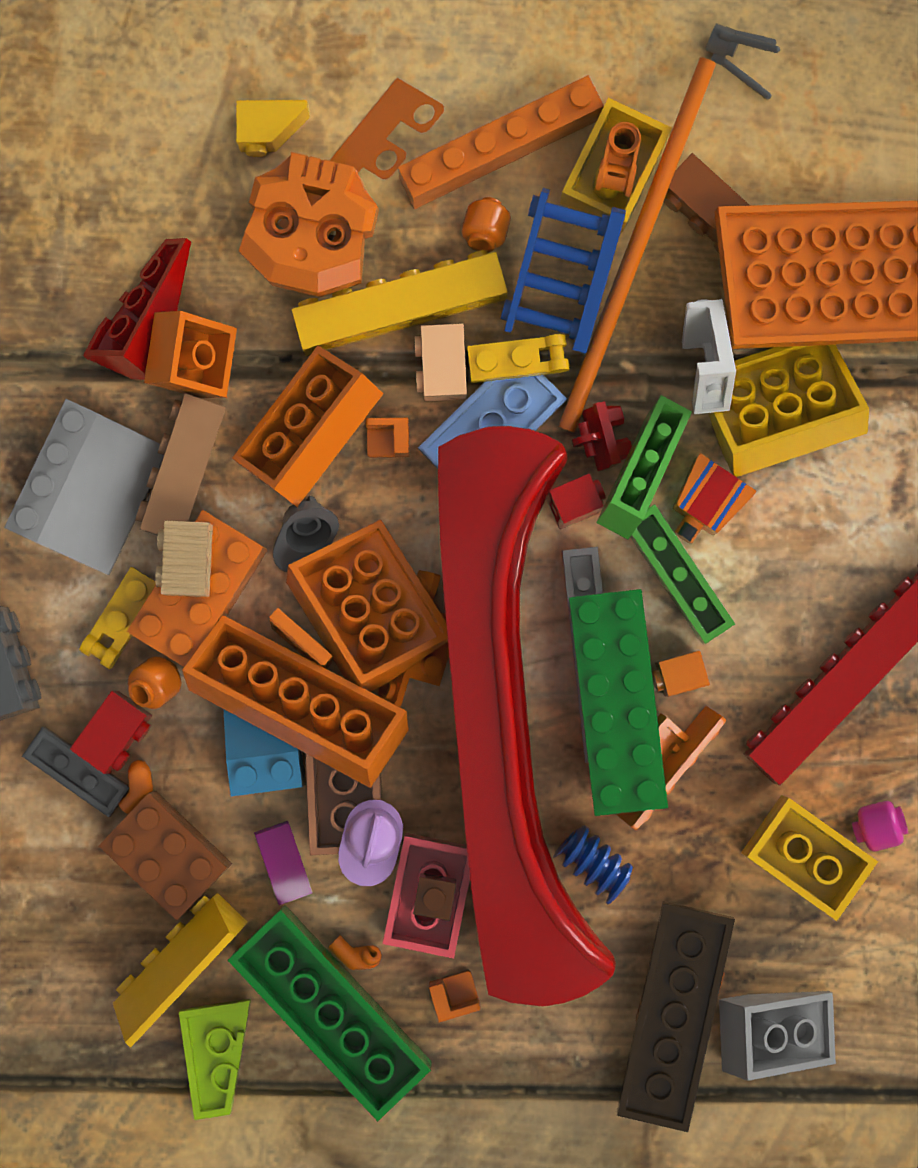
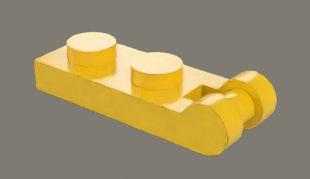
(516, 358)
(118, 617)

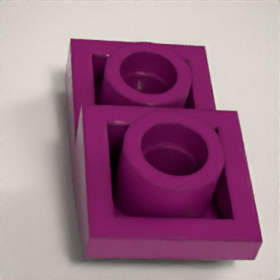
(283, 863)

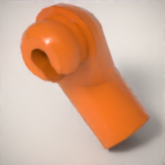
(139, 785)

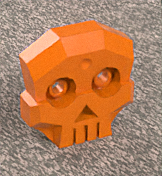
(302, 254)

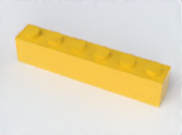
(401, 302)

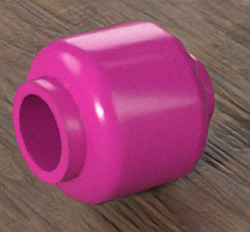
(880, 826)

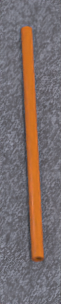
(637, 244)

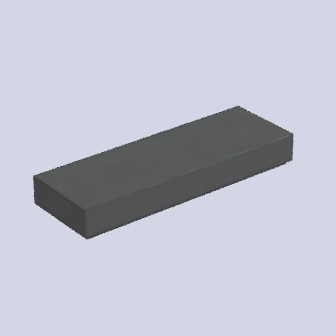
(57, 760)

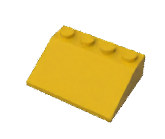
(788, 407)
(176, 966)

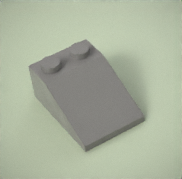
(776, 1033)

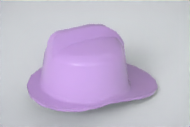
(370, 842)

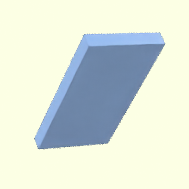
(506, 402)

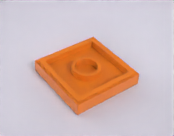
(299, 639)

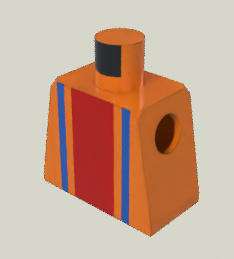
(709, 499)

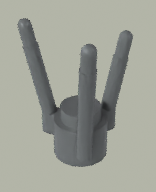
(725, 42)

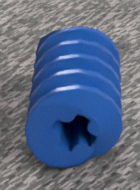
(595, 863)

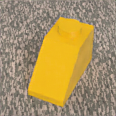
(268, 124)

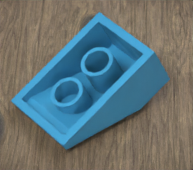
(259, 760)

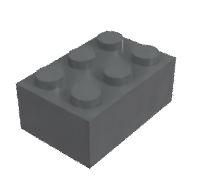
(17, 690)

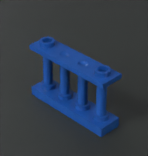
(598, 261)

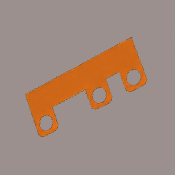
(371, 134)

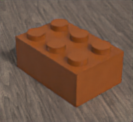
(165, 854)

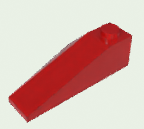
(125, 340)

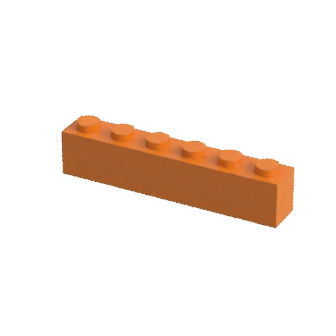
(500, 142)

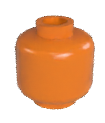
(486, 224)
(154, 682)

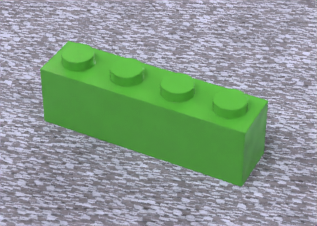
(644, 467)
(681, 577)

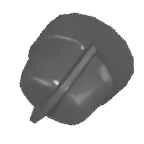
(304, 532)

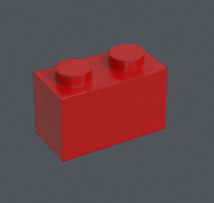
(576, 500)
(112, 732)

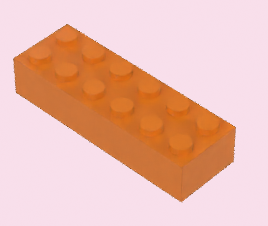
(296, 700)

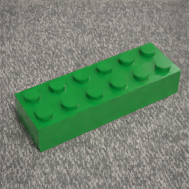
(618, 702)
(331, 1012)

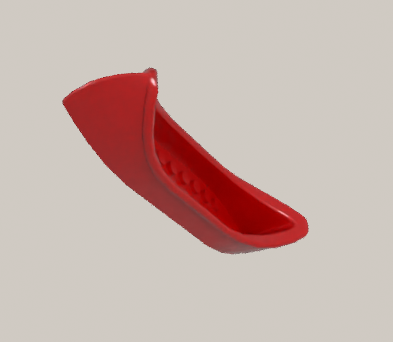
(527, 926)

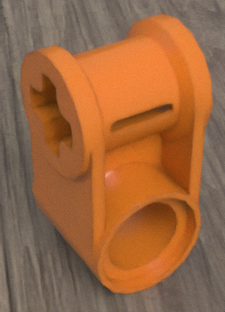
(619, 165)

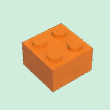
(190, 354)

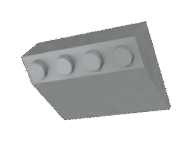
(85, 487)

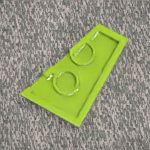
(213, 1053)

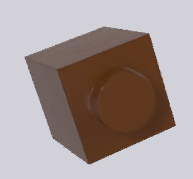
(434, 896)

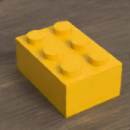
(580, 188)
(809, 857)

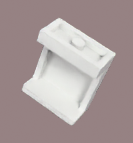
(714, 381)

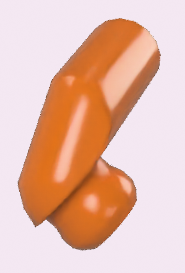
(355, 957)

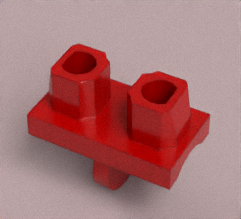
(599, 438)

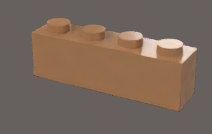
(183, 463)

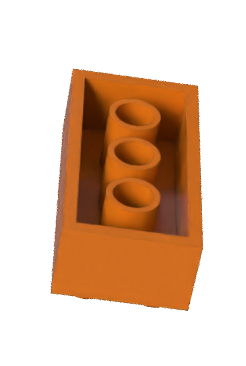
(308, 425)
(182, 623)

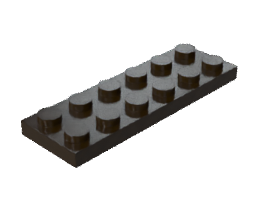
(675, 1016)

